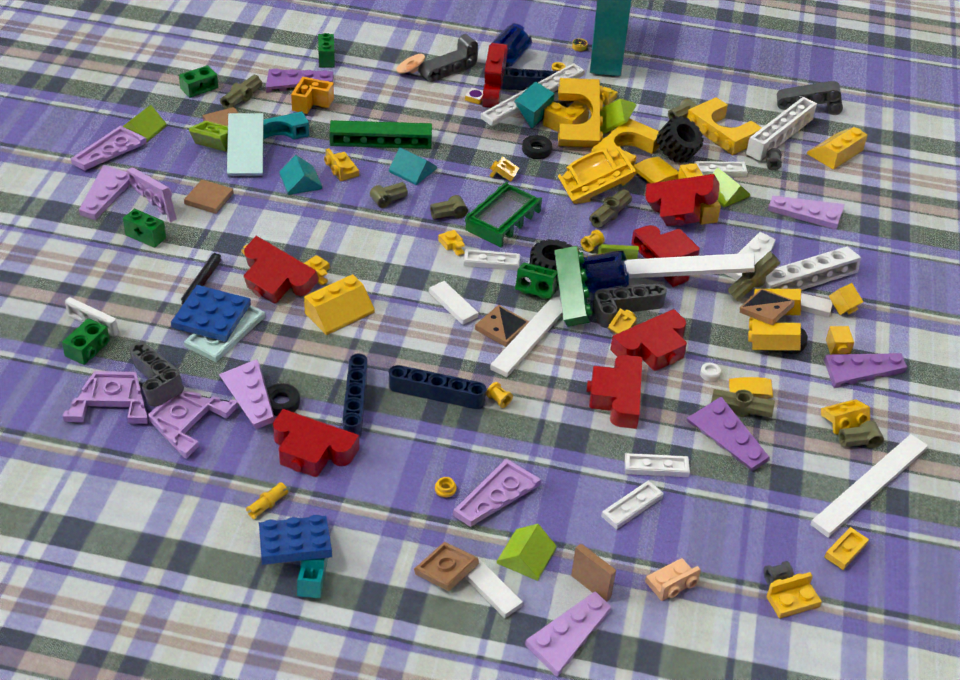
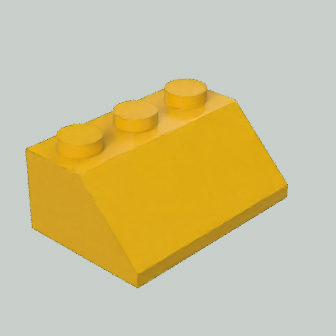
(839, 147)
(338, 304)

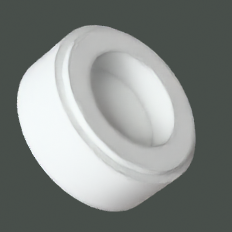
(710, 372)

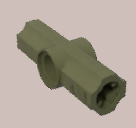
(241, 92)
(610, 208)
(754, 279)
(745, 403)

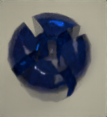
(517, 42)
(606, 271)

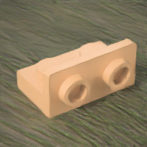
(672, 579)

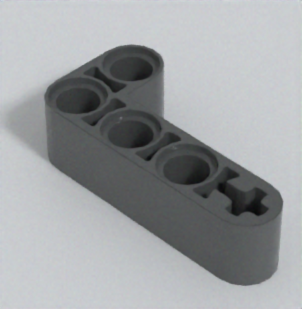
(452, 62)
(818, 93)
(633, 298)
(163, 378)

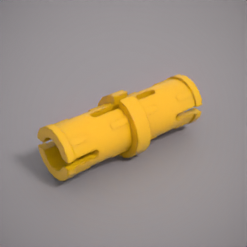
(267, 500)

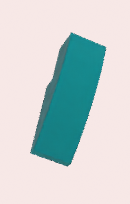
(311, 578)

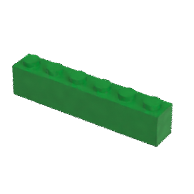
(380, 134)

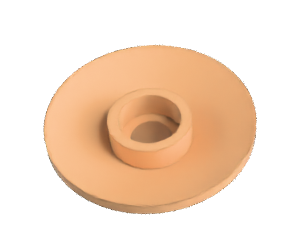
(411, 64)

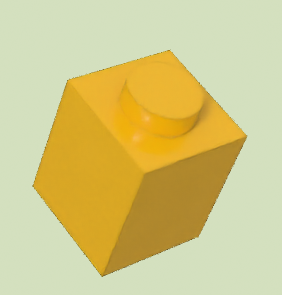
(846, 299)
(839, 340)

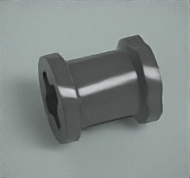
(774, 159)
(778, 572)

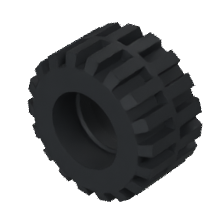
(680, 139)
(543, 253)

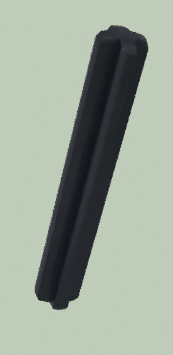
(203, 275)

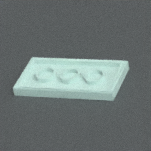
(245, 144)
(216, 349)

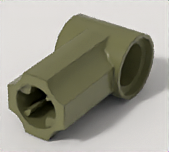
(682, 110)
(385, 195)
(453, 207)
(867, 434)

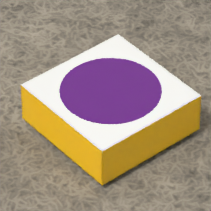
(474, 95)

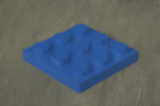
(211, 313)
(294, 539)

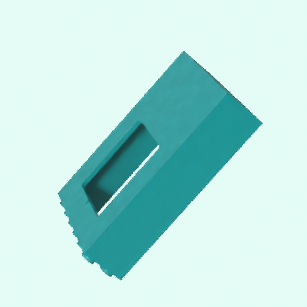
(609, 36)

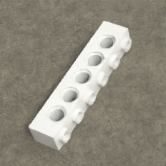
(781, 128)
(814, 270)

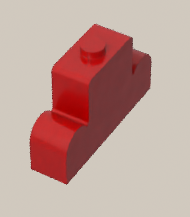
(494, 74)
(681, 199)
(665, 245)
(275, 272)
(655, 340)
(618, 390)
(310, 444)

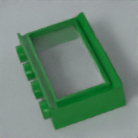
(501, 212)

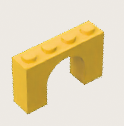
(587, 92)
(630, 134)
(730, 139)
(780, 335)

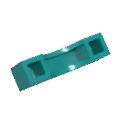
(289, 125)

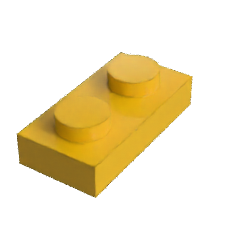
(846, 548)

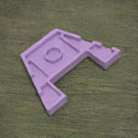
(109, 390)
(181, 413)

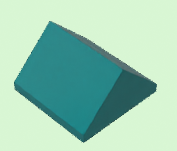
(533, 102)
(411, 167)
(299, 176)

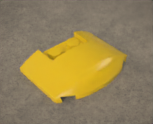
(596, 174)

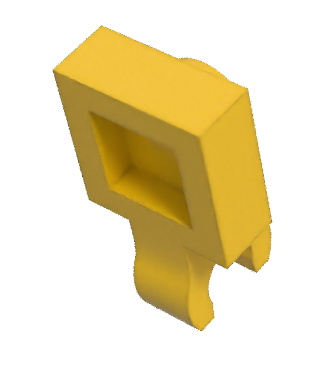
(452, 240)

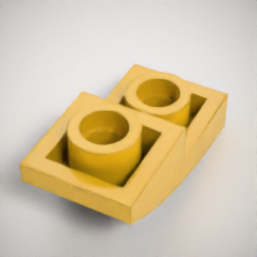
(757, 386)

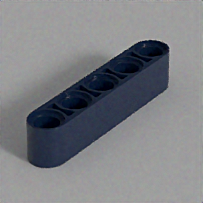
(523, 78)
(437, 387)
(355, 394)

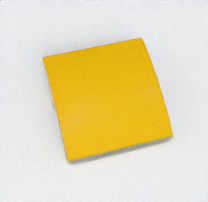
(656, 170)

